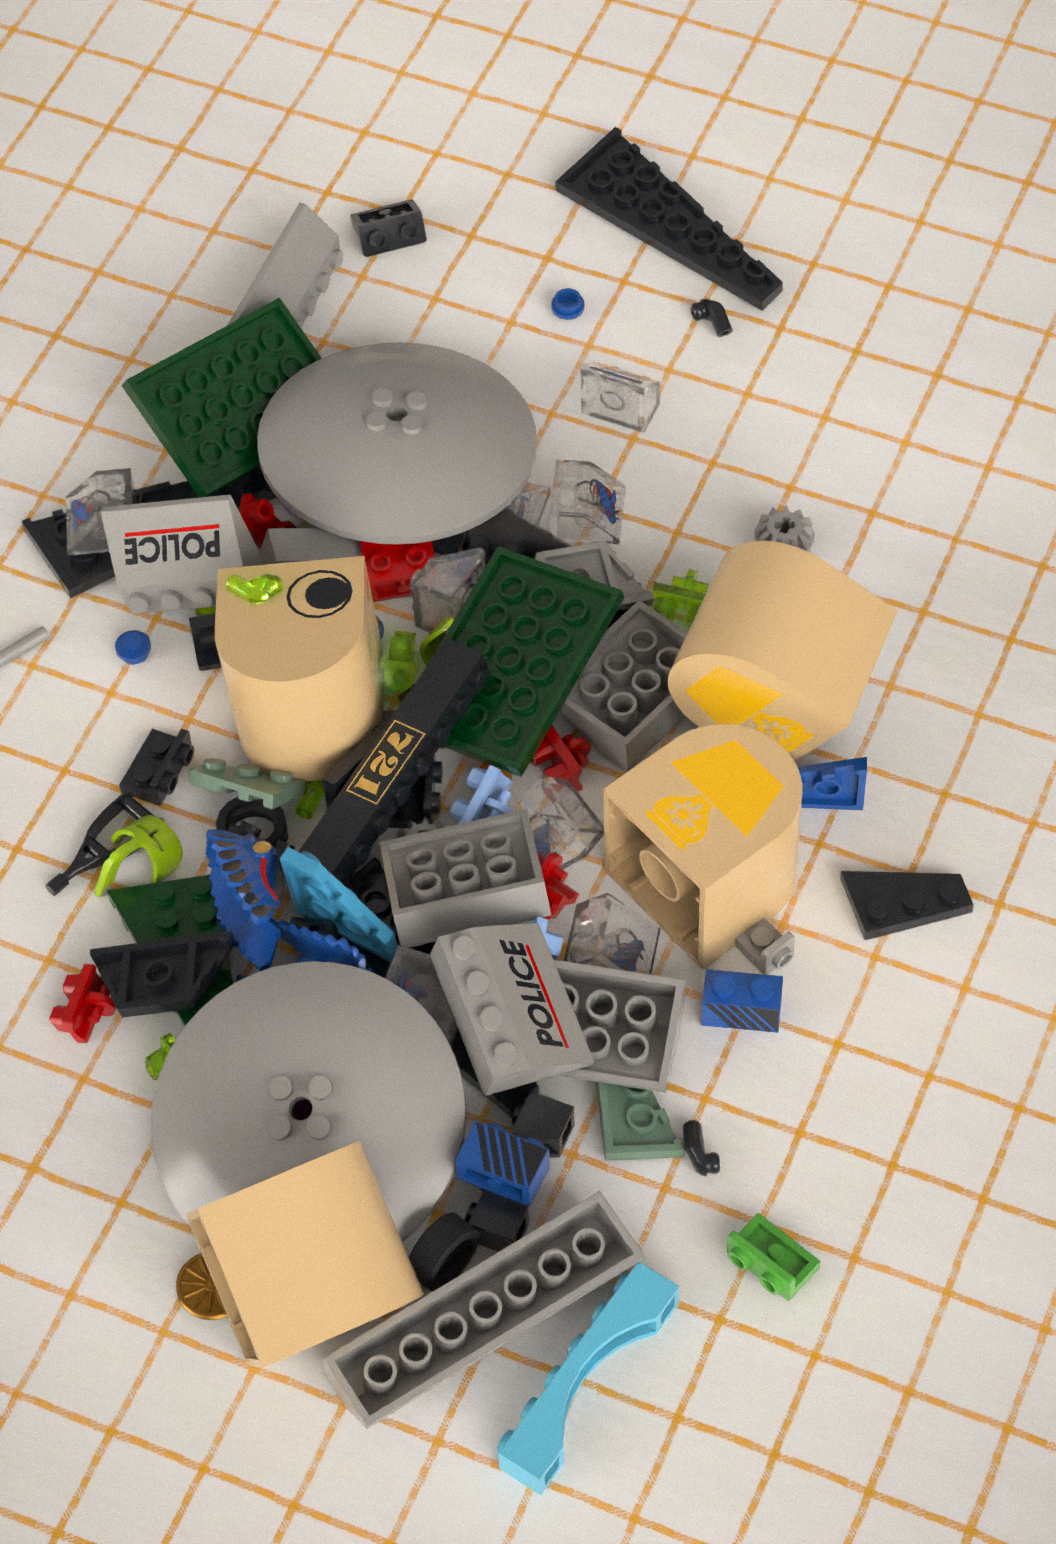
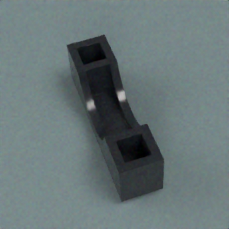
(500, 1218)

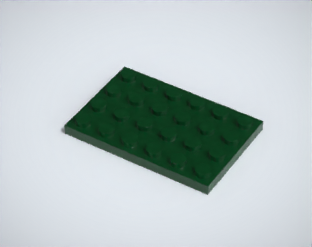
(214, 393)
(536, 639)

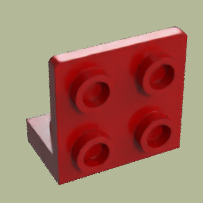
(393, 566)

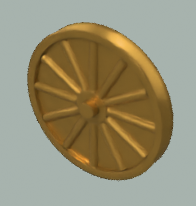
(197, 1290)

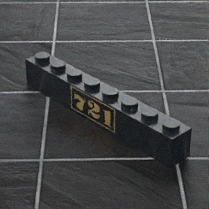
(397, 759)

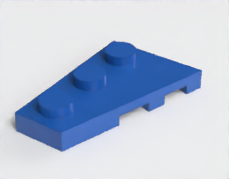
(834, 784)

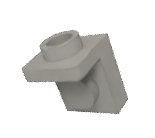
(766, 946)

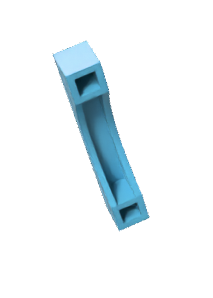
(634, 1312)

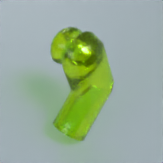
(255, 590)
(310, 800)

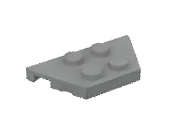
(600, 564)

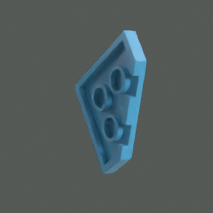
(322, 896)

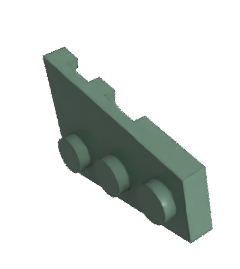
(251, 783)
(634, 1125)

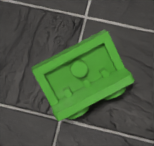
(772, 1257)

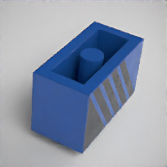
(742, 1000)
(503, 1162)

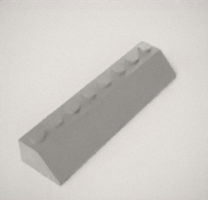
(295, 267)
(481, 1310)

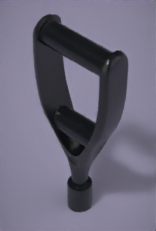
(93, 847)

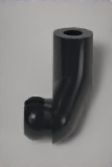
(713, 312)
(321, 926)
(695, 1149)

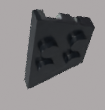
(162, 972)

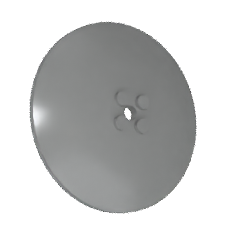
(409, 481)
(320, 1036)

